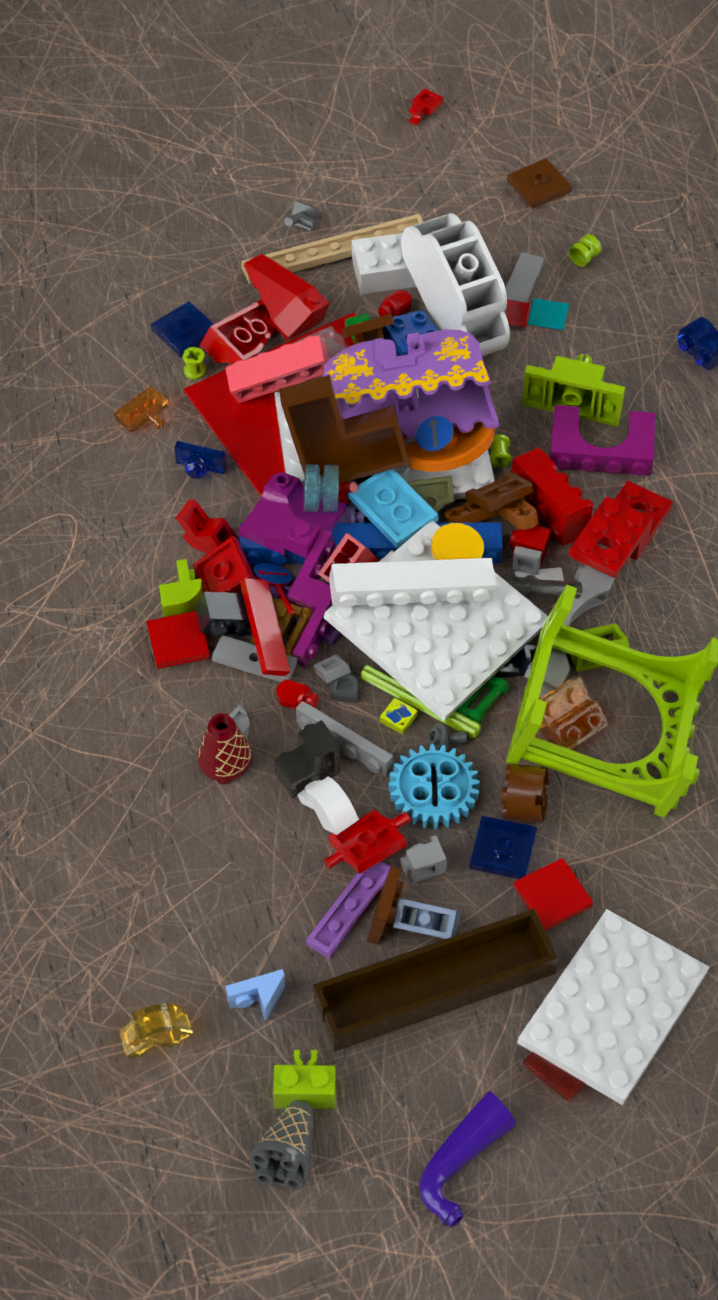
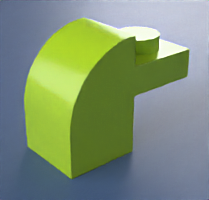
(182, 595)

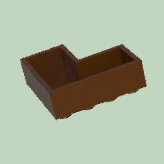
(356, 444)

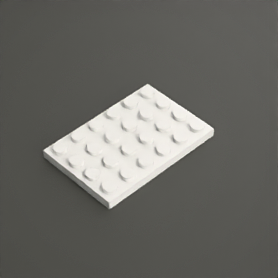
(613, 1006)

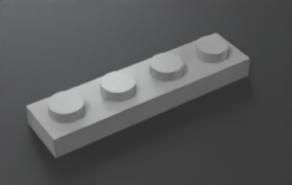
(349, 742)

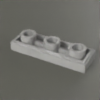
(245, 658)

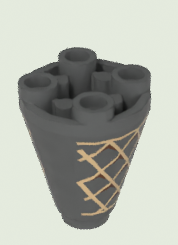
(285, 1149)

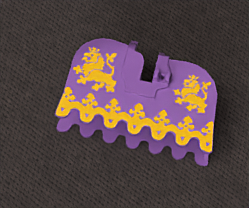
(440, 364)

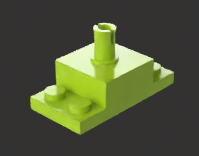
(577, 385)

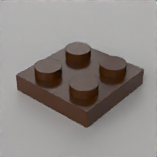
(386, 906)

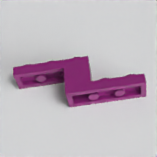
(314, 595)

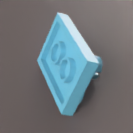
(393, 506)

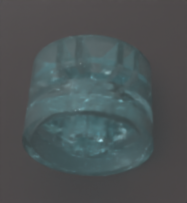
(321, 488)

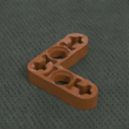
(518, 513)

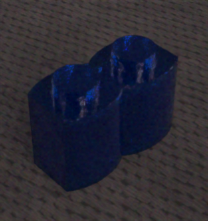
(700, 341)

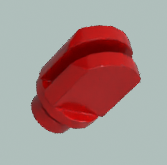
(396, 304)
(291, 694)

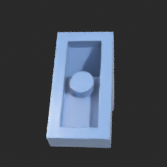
(263, 988)

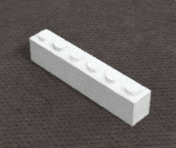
(412, 582)

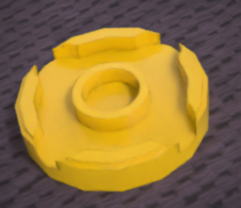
(456, 542)

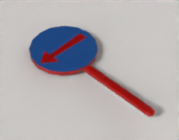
(277, 577)

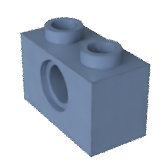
(426, 919)

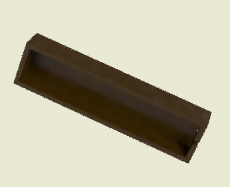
(434, 979)

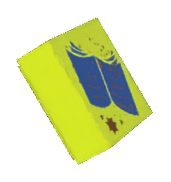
(398, 716)

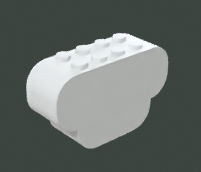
(458, 279)

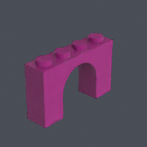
(574, 453)

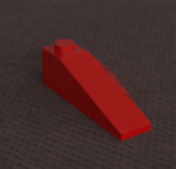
(288, 298)
(239, 335)

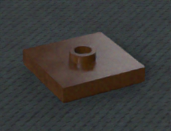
(539, 183)

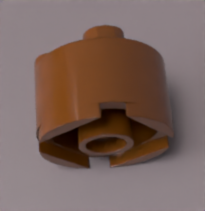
(526, 793)

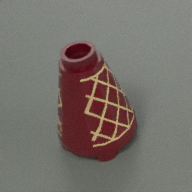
(224, 750)

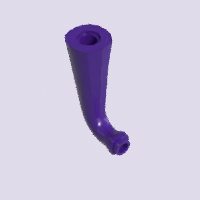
(478, 1130)

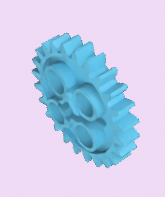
(460, 785)

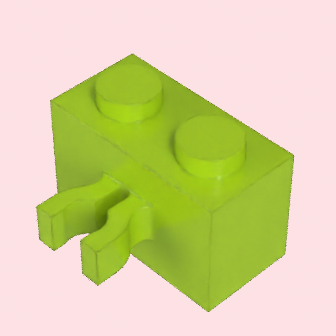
(305, 1083)

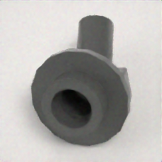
(440, 736)

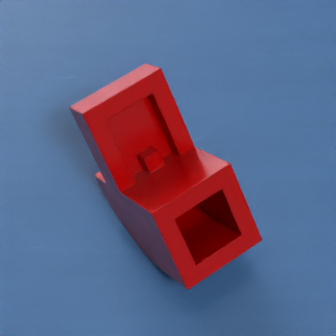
(200, 530)

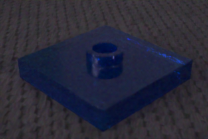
(182, 328)
(503, 847)

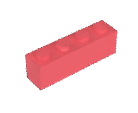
(277, 369)

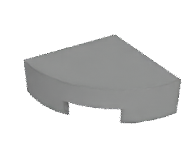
(241, 719)

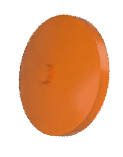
(460, 452)

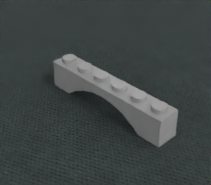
(594, 592)

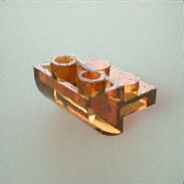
(571, 715)

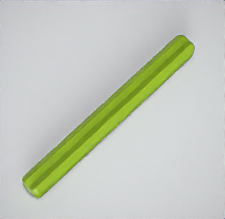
(394, 688)

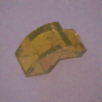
(155, 1024)

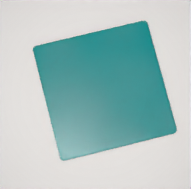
(548, 314)

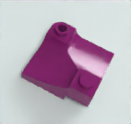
(280, 518)

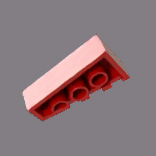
(553, 496)

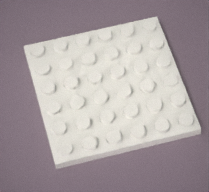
(441, 647)

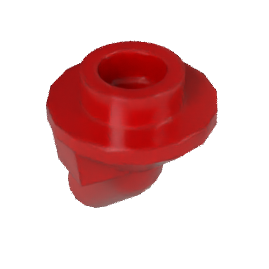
(344, 489)

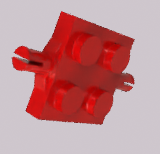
(367, 841)

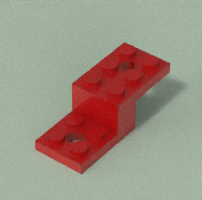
(620, 529)

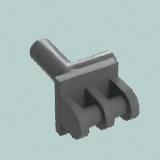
(303, 216)

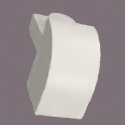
(329, 804)

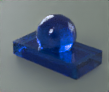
(199, 459)

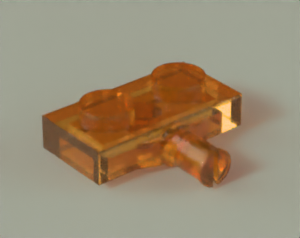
(142, 410)

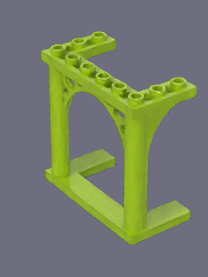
(677, 674)

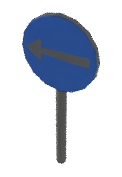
(433, 434)

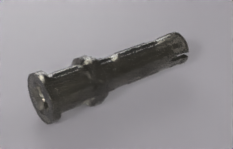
(532, 586)

